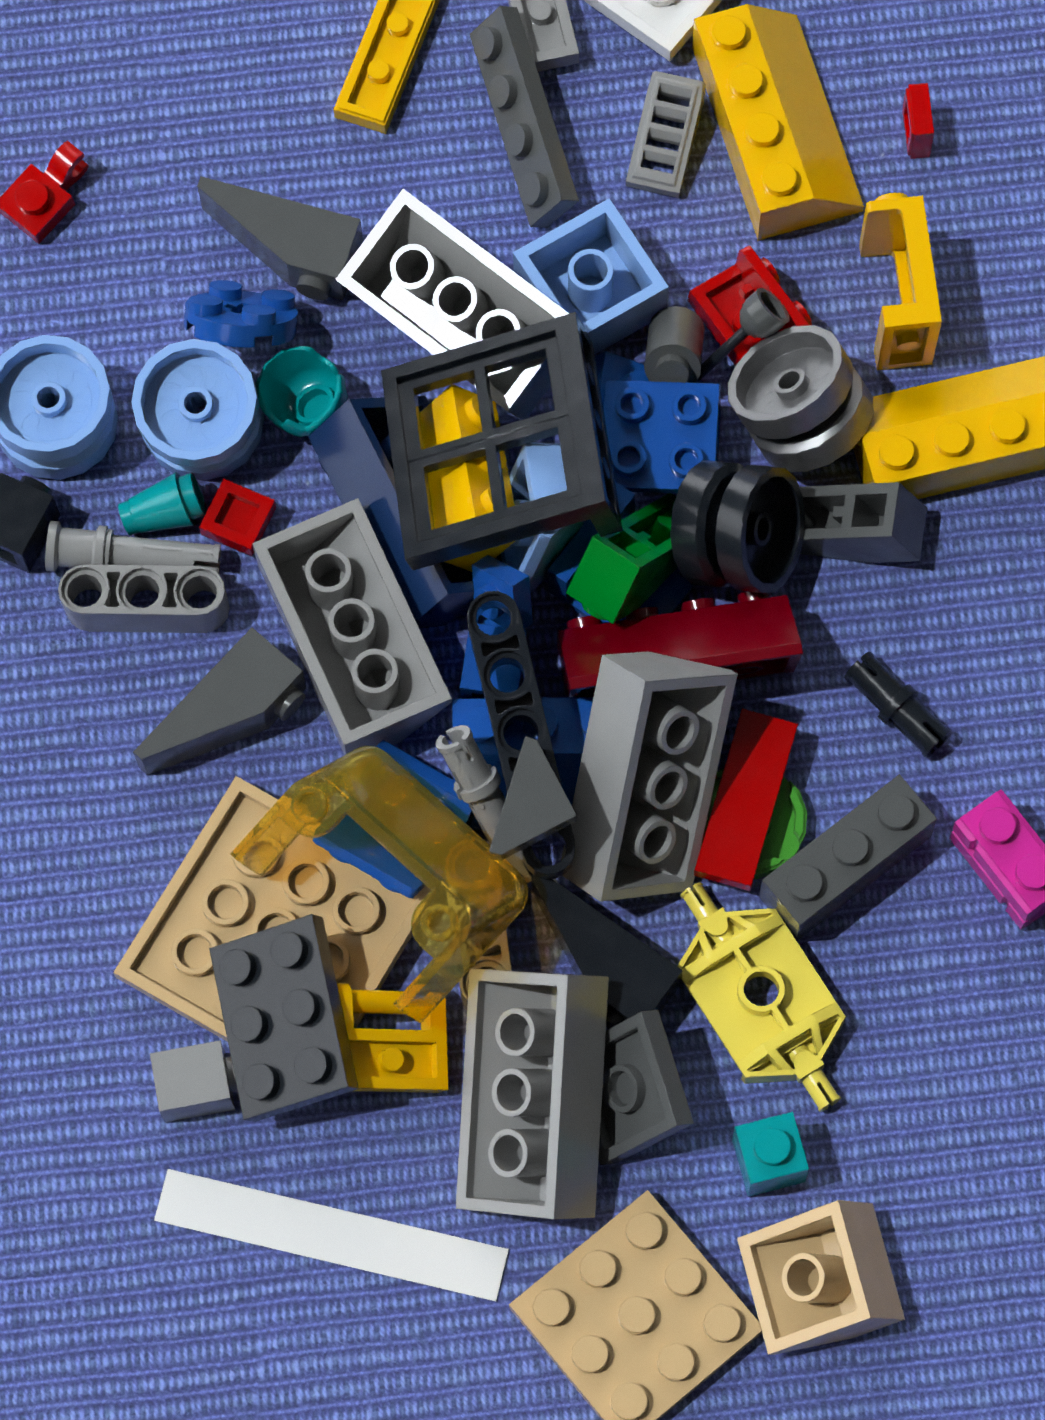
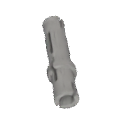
(477, 785)

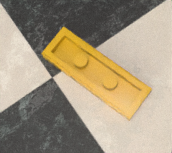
(384, 62)

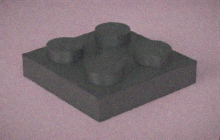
(639, 1089)

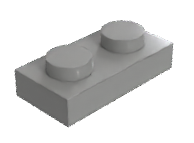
(548, 32)

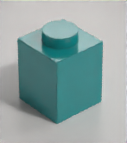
(770, 1154)

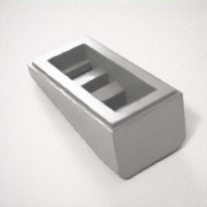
(674, 100)

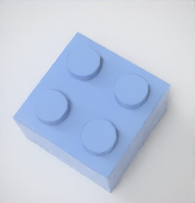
(596, 271)

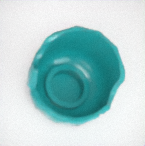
(300, 390)

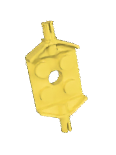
(764, 1041)

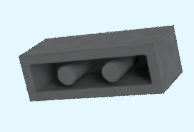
(848, 857)

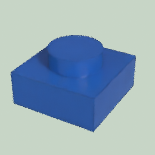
(495, 575)

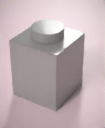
(193, 1081)

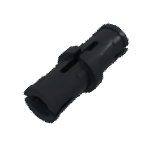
(897, 704)

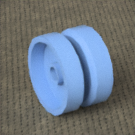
(168, 401)
(55, 407)

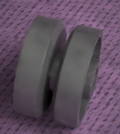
(800, 398)

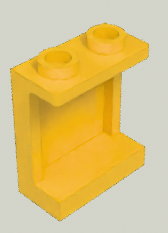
(911, 329)

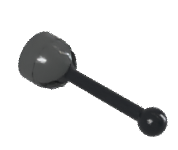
(760, 317)

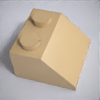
(820, 1277)

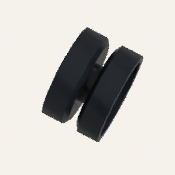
(737, 526)

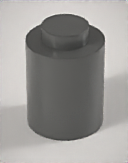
(674, 346)

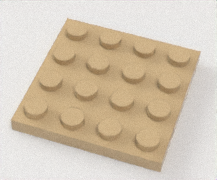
(222, 900)

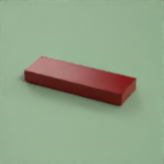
(745, 799)

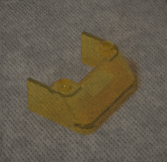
(470, 892)

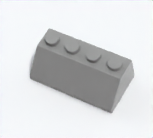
(449, 294)
(352, 627)
(647, 774)
(532, 1093)

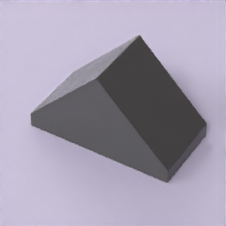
(533, 804)

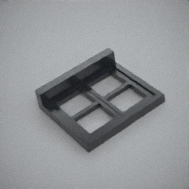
(576, 419)

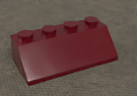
(747, 637)

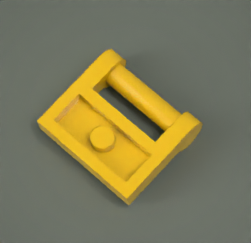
(395, 1057)

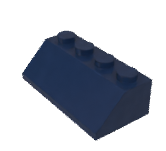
(358, 461)

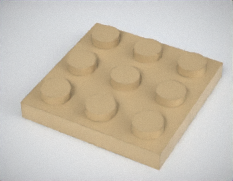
(636, 1315)

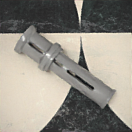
(101, 547)

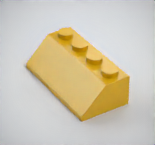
(774, 119)
(958, 431)

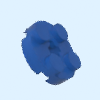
(239, 316)

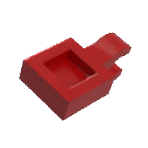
(40, 199)

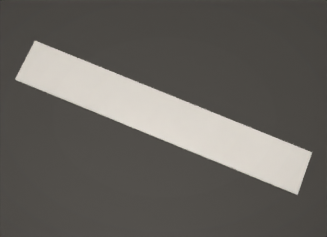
(331, 1235)

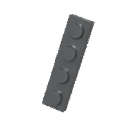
(523, 117)

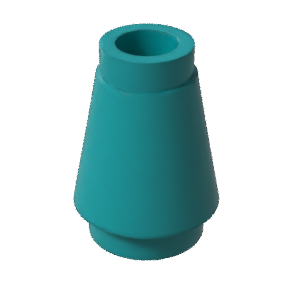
(164, 506)

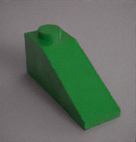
(627, 565)

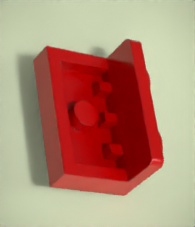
(722, 296)

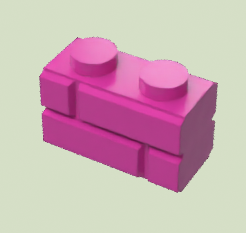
(1004, 856)

